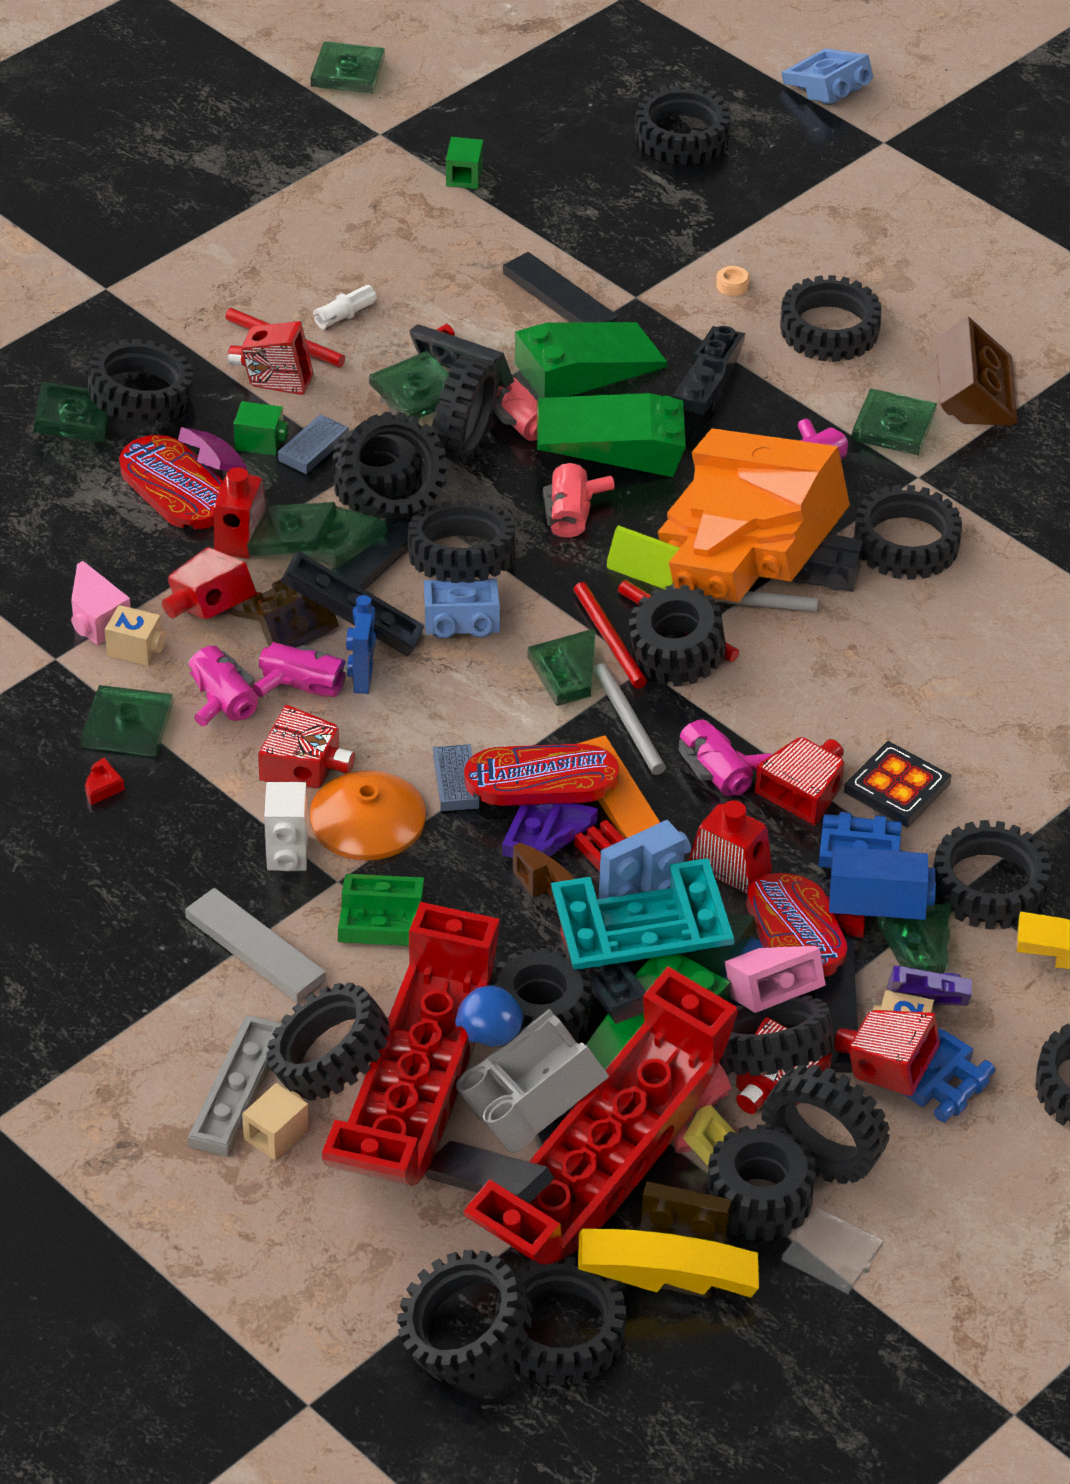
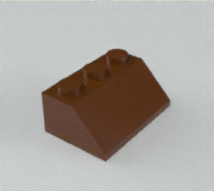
(975, 376)

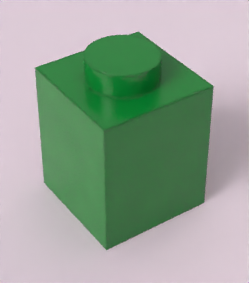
(464, 163)
(260, 428)

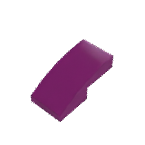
(213, 450)

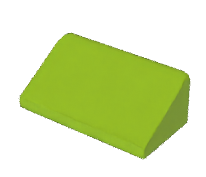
(641, 557)

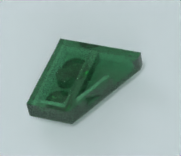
(565, 666)
(920, 942)

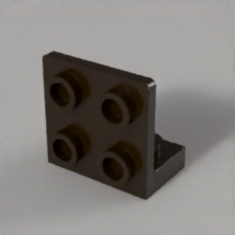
(286, 615)
(685, 1214)

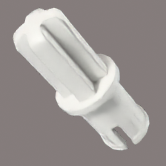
(344, 306)

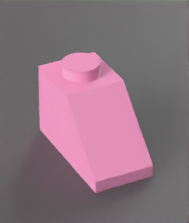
(94, 603)
(774, 975)

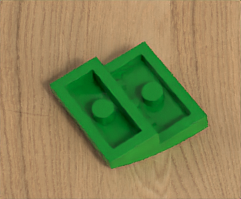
(378, 908)

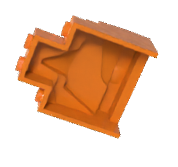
(752, 511)

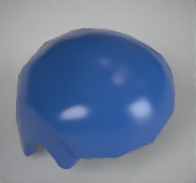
(490, 1016)

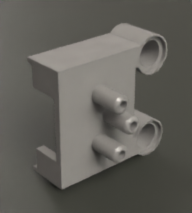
(530, 1081)

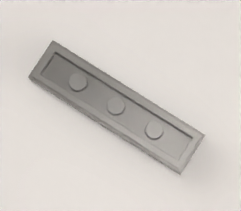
(255, 945)
(234, 1088)

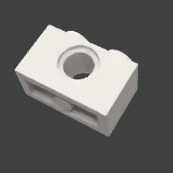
(286, 826)

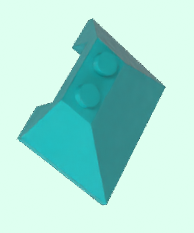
(644, 923)

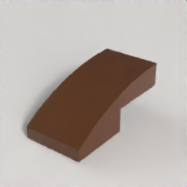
(537, 870)

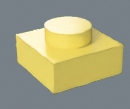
(706, 1131)

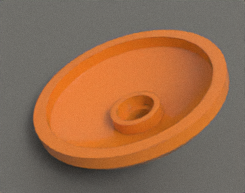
(367, 815)

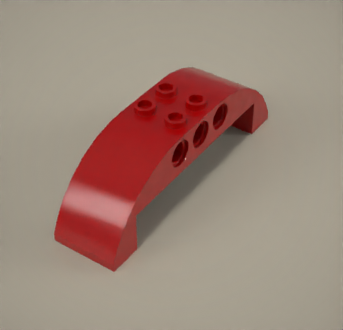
(414, 1081)
(618, 1126)

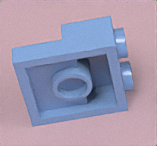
(830, 74)
(461, 608)
(642, 861)

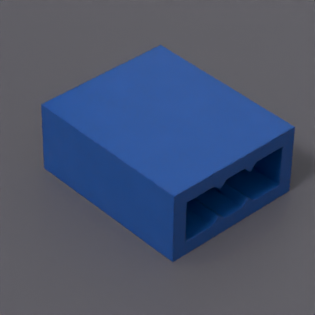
(881, 883)

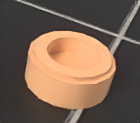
(733, 280)

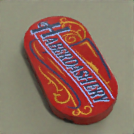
(171, 480)
(541, 774)
(796, 914)

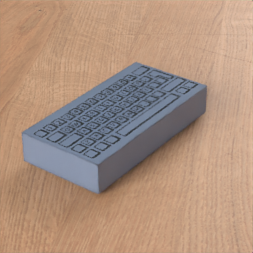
(312, 444)
(449, 772)

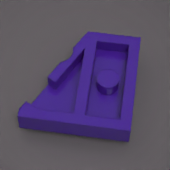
(548, 826)
(942, 988)

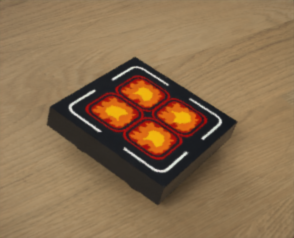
(897, 784)

